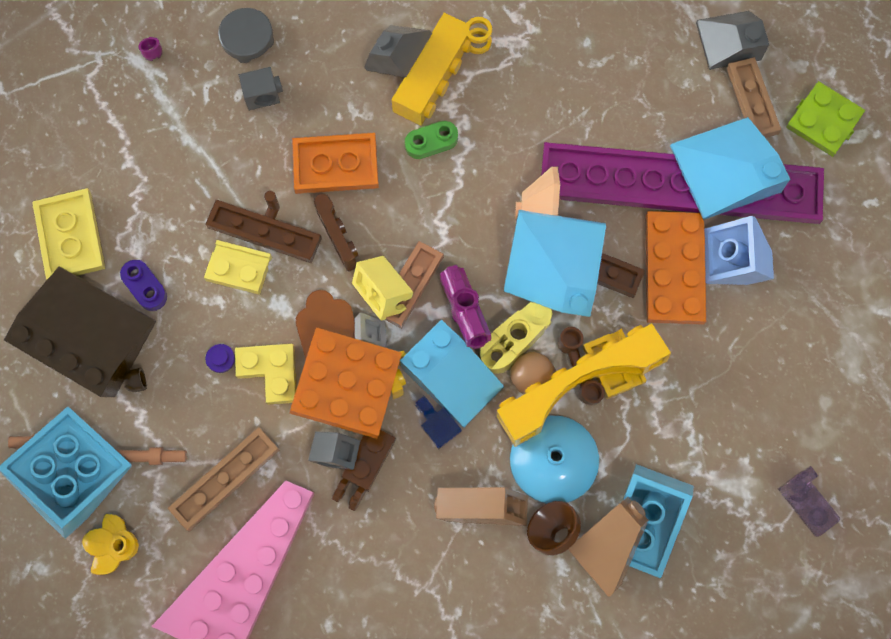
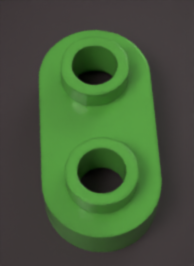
(432, 140)

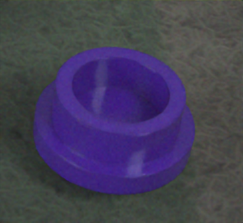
(220, 358)

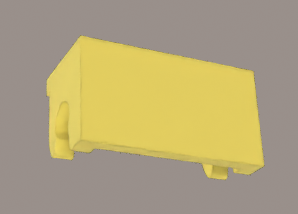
(381, 286)

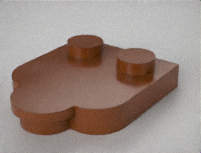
(326, 314)

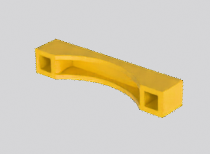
(635, 354)

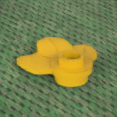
(106, 542)

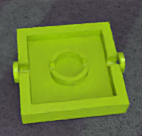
(825, 119)

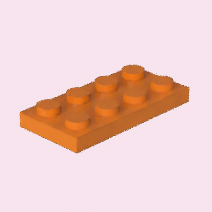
(675, 268)

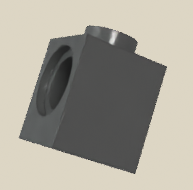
(260, 88)
(334, 450)

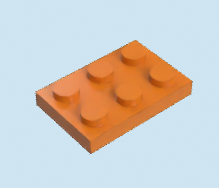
(335, 163)

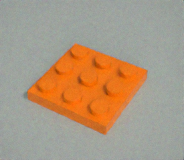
(346, 383)

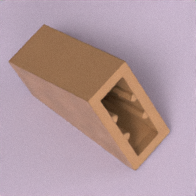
(482, 506)
(611, 544)

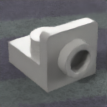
(370, 329)

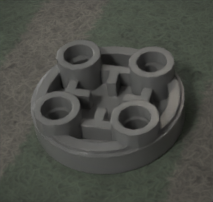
(246, 34)

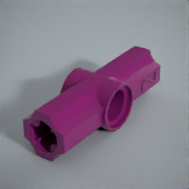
(465, 307)

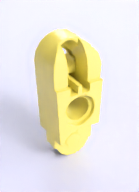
(532, 320)

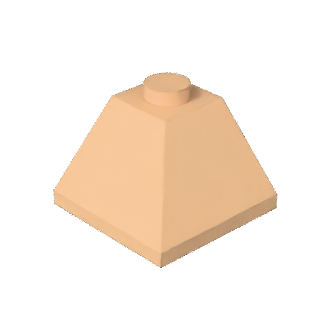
(542, 194)

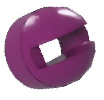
(148, 43)

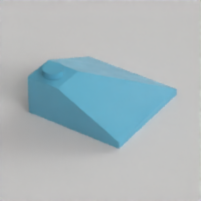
(729, 167)
(555, 261)
(65, 471)

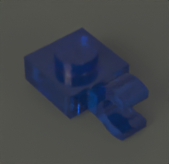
(439, 425)

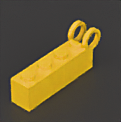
(436, 64)

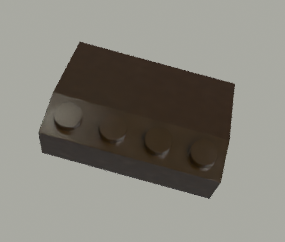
(81, 332)

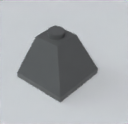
(732, 38)
(397, 50)

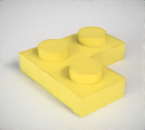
(273, 363)

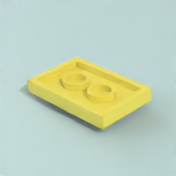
(68, 233)

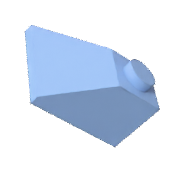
(737, 253)

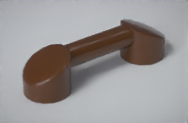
(569, 341)

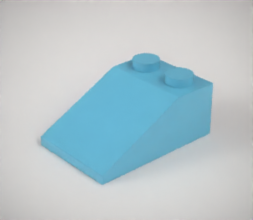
(451, 373)
(665, 508)

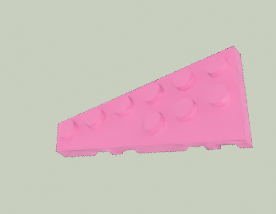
(236, 583)

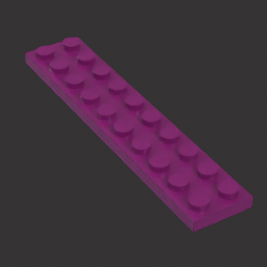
(657, 183)

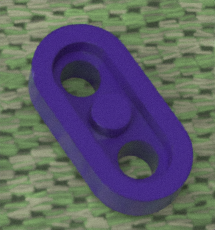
(142, 284)

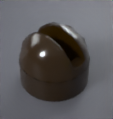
(136, 380)

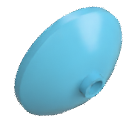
(550, 479)

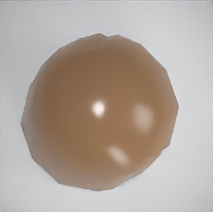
(530, 369)

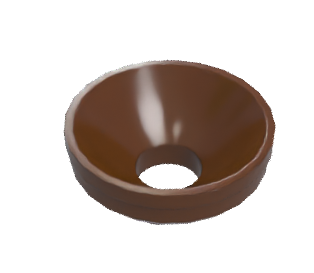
(547, 522)

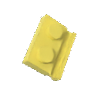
(238, 267)

